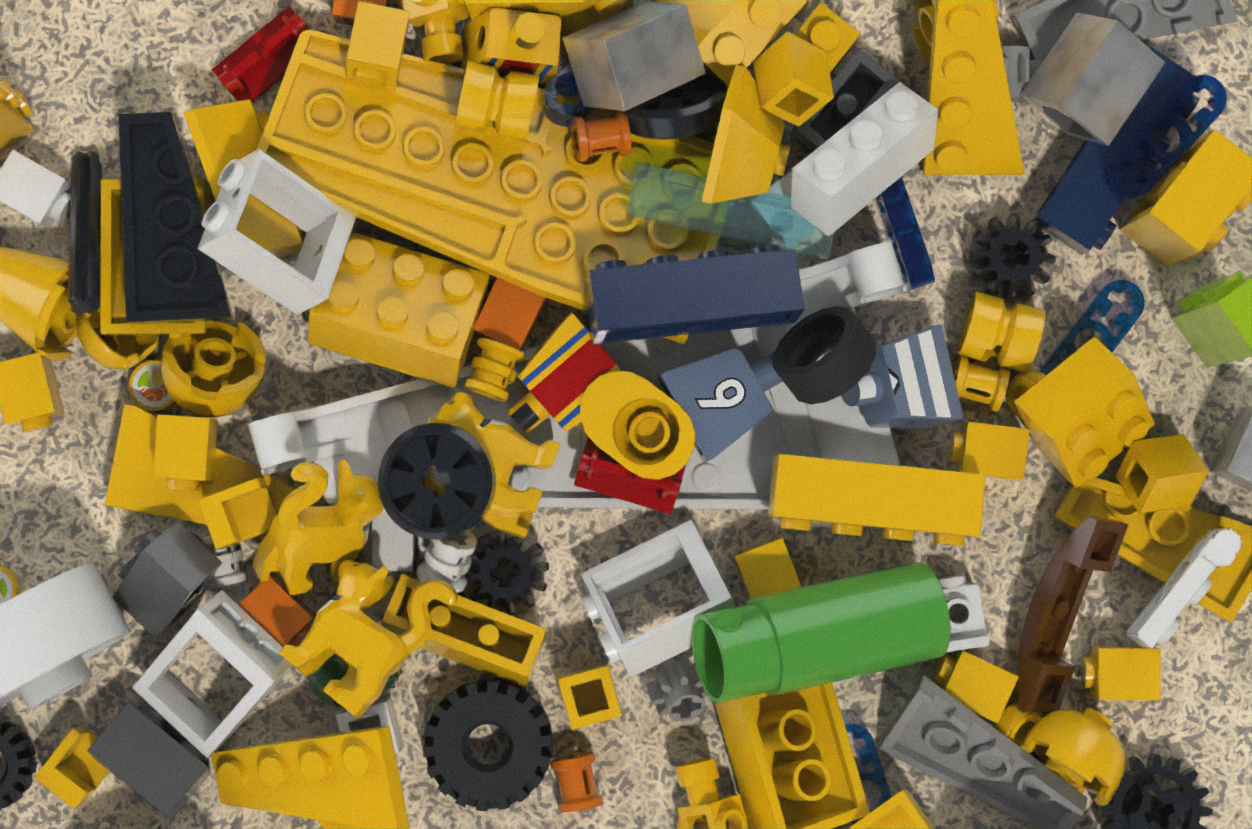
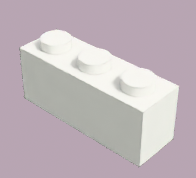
(863, 158)

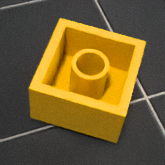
(1085, 412)

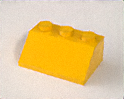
(736, 29)
(232, 133)
(793, 759)

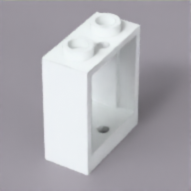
(296, 200)
(638, 568)
(224, 628)

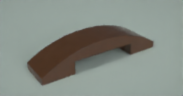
(1054, 608)

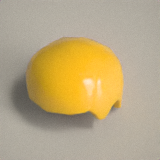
(113, 350)

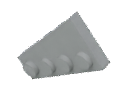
(1146, 19)
(972, 756)

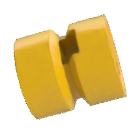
(496, 101)
(1001, 332)

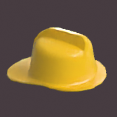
(637, 424)

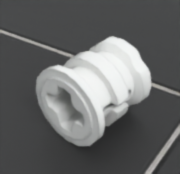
(448, 560)
(229, 571)

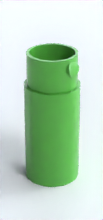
(822, 633)

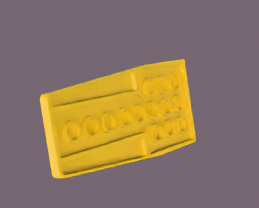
(466, 193)

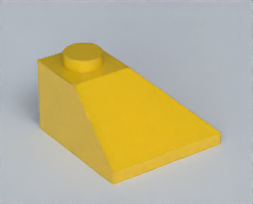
(745, 144)

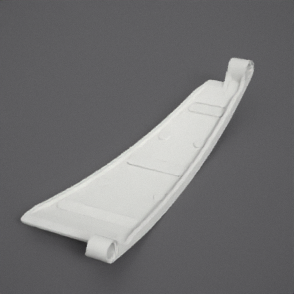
(737, 478)

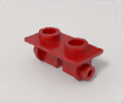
(262, 58)
(607, 476)

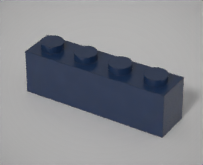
(1081, 202)
(693, 294)

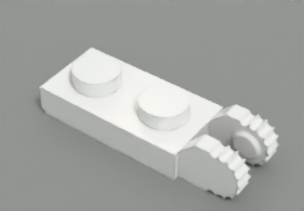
(1185, 585)

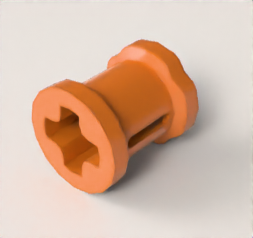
(601, 136)
(576, 782)

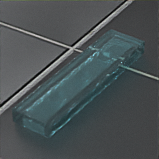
(757, 219)

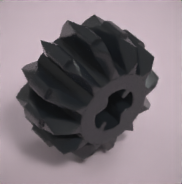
(1019, 274)
(519, 582)

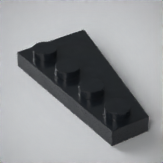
(163, 228)

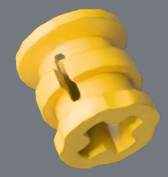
(494, 369)

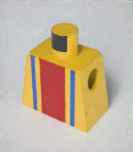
(514, 42)
(560, 375)

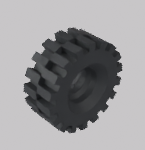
(482, 784)

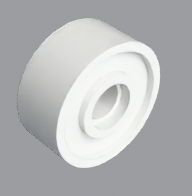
(53, 632)

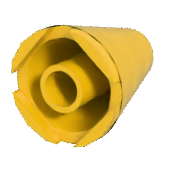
(37, 302)

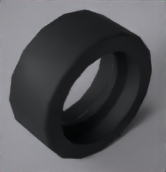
(835, 372)

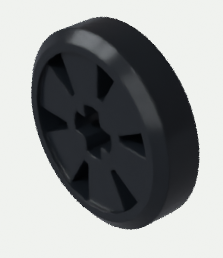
(680, 111)
(422, 509)

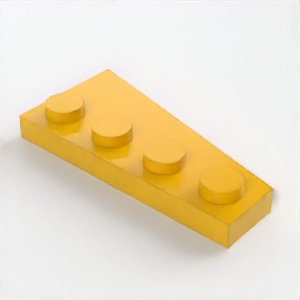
(1163, 538)
(324, 777)

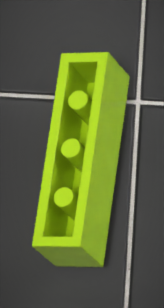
(1218, 319)

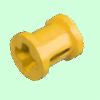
(981, 383)

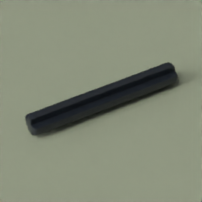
(85, 233)

